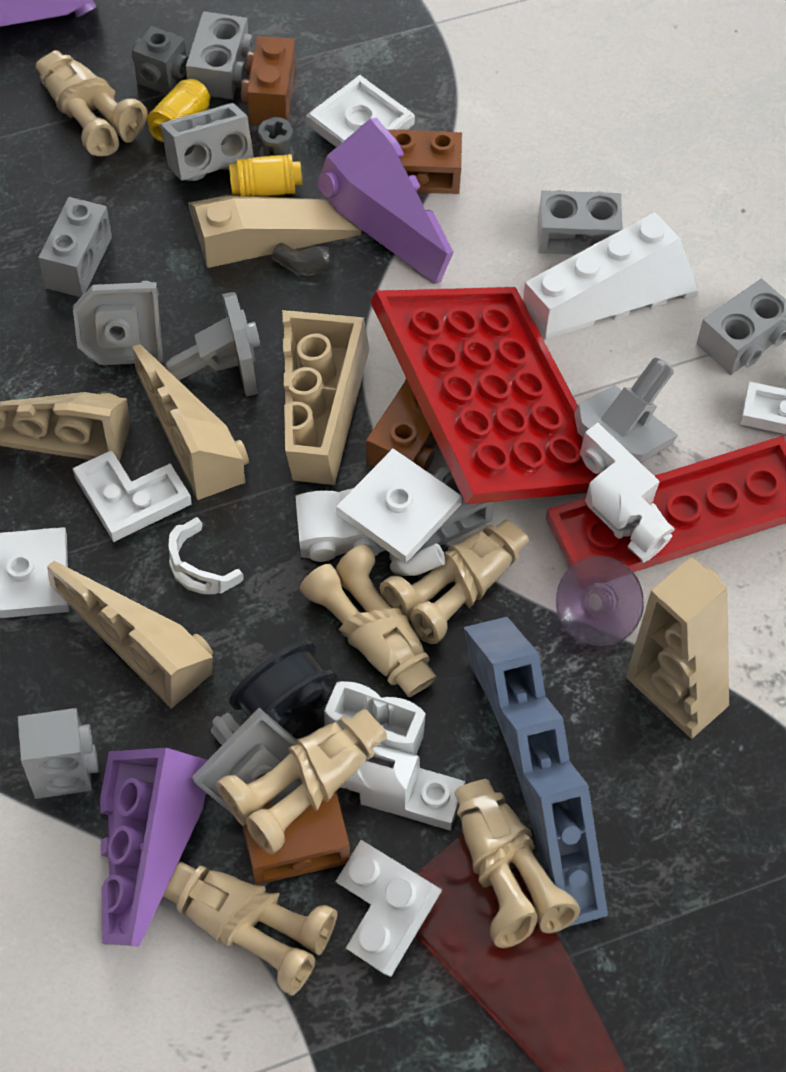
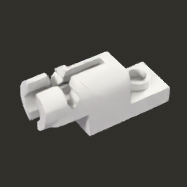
(624, 494)
(399, 786)

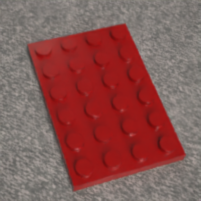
(487, 391)

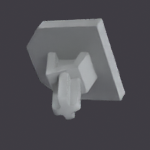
(116, 318)
(222, 347)
(629, 413)
(245, 752)

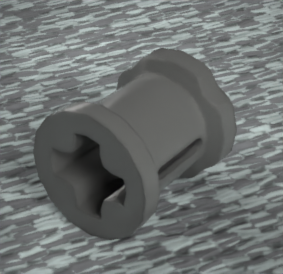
(272, 141)

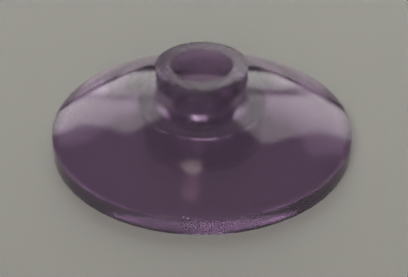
(620, 597)

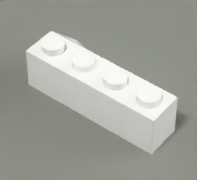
(609, 279)

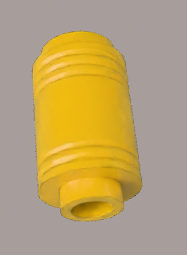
(183, 100)
(265, 176)

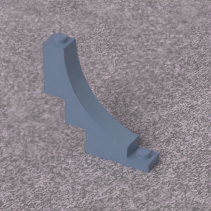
(538, 747)

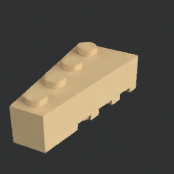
(321, 387)
(684, 647)

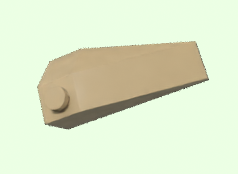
(252, 226)
(66, 424)
(197, 436)
(151, 644)

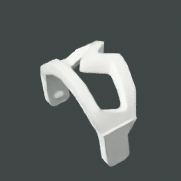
(215, 583)

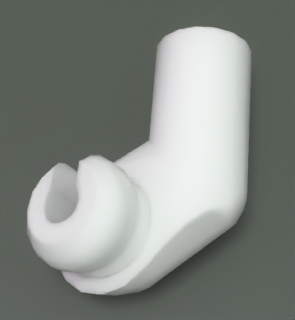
(421, 562)

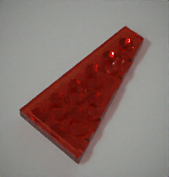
(523, 986)

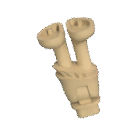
(80, 93)
(470, 565)
(378, 633)
(320, 761)
(499, 844)
(232, 907)

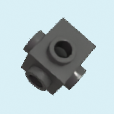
(159, 60)

